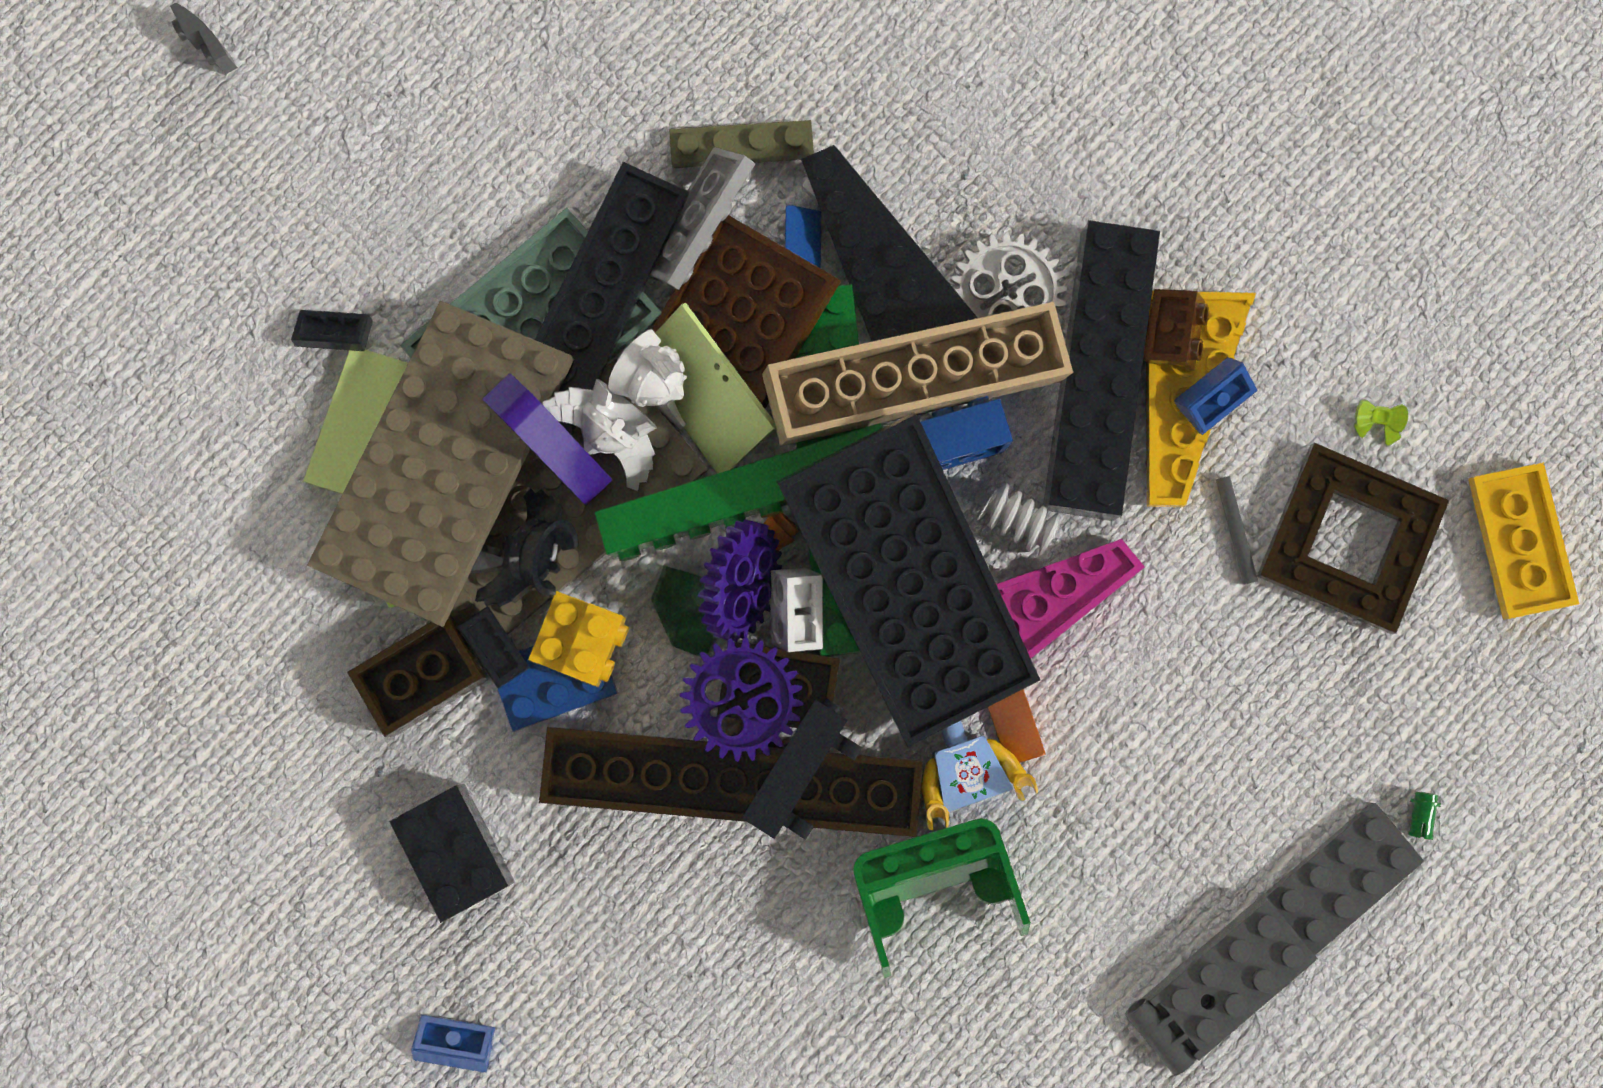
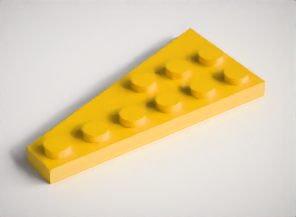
(1171, 440)

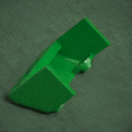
(932, 863)

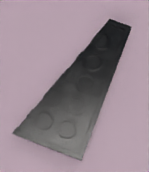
(888, 271)

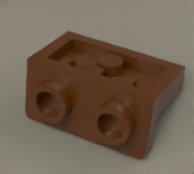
(1176, 328)

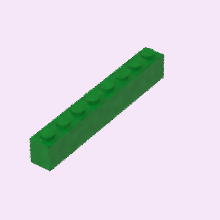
(709, 501)

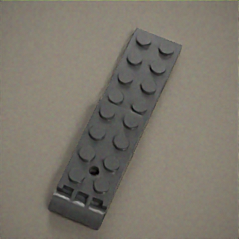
(1273, 940)

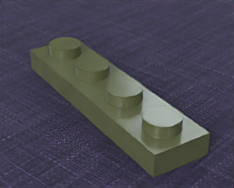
(756, 141)

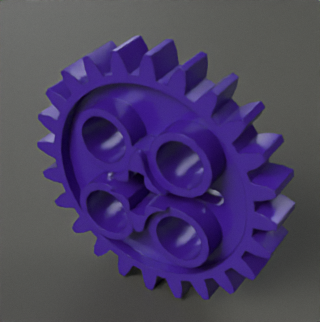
(739, 580)
(726, 667)

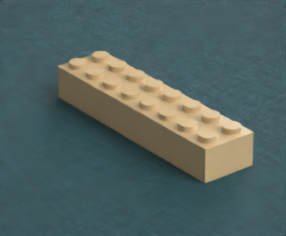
(916, 373)

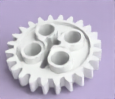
(990, 265)

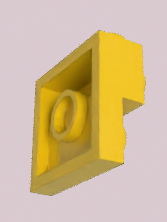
(579, 639)

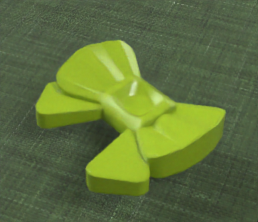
(1392, 418)

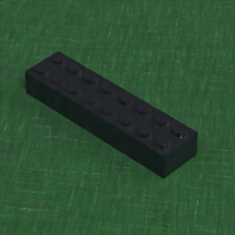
(1106, 358)

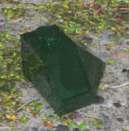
(678, 610)

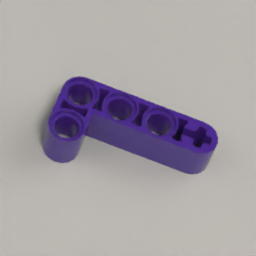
(547, 438)

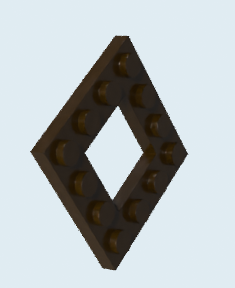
(1417, 523)

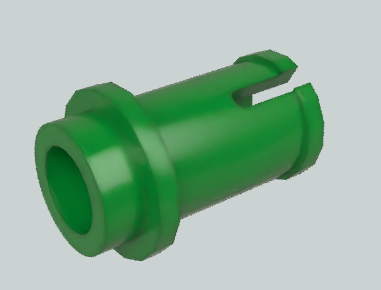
(1423, 813)

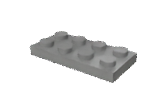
(705, 208)

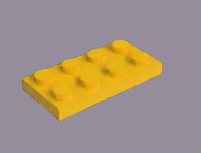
(1523, 541)

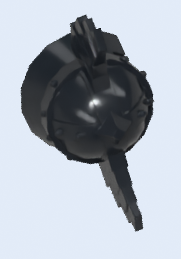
(531, 552)

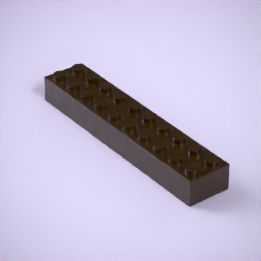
(688, 781)

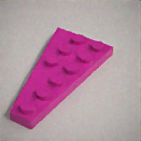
(1062, 593)

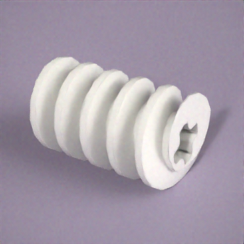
(1020, 518)

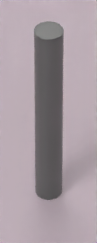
(1236, 530)

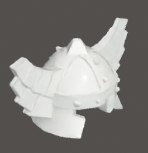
(650, 376)
(608, 426)

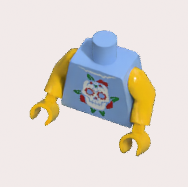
(969, 773)

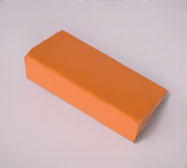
(1017, 727)

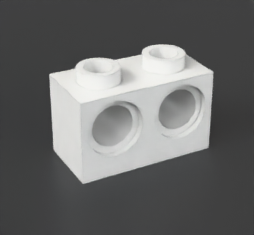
(796, 609)

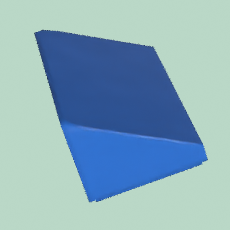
(804, 233)
(1216, 394)
(453, 1043)

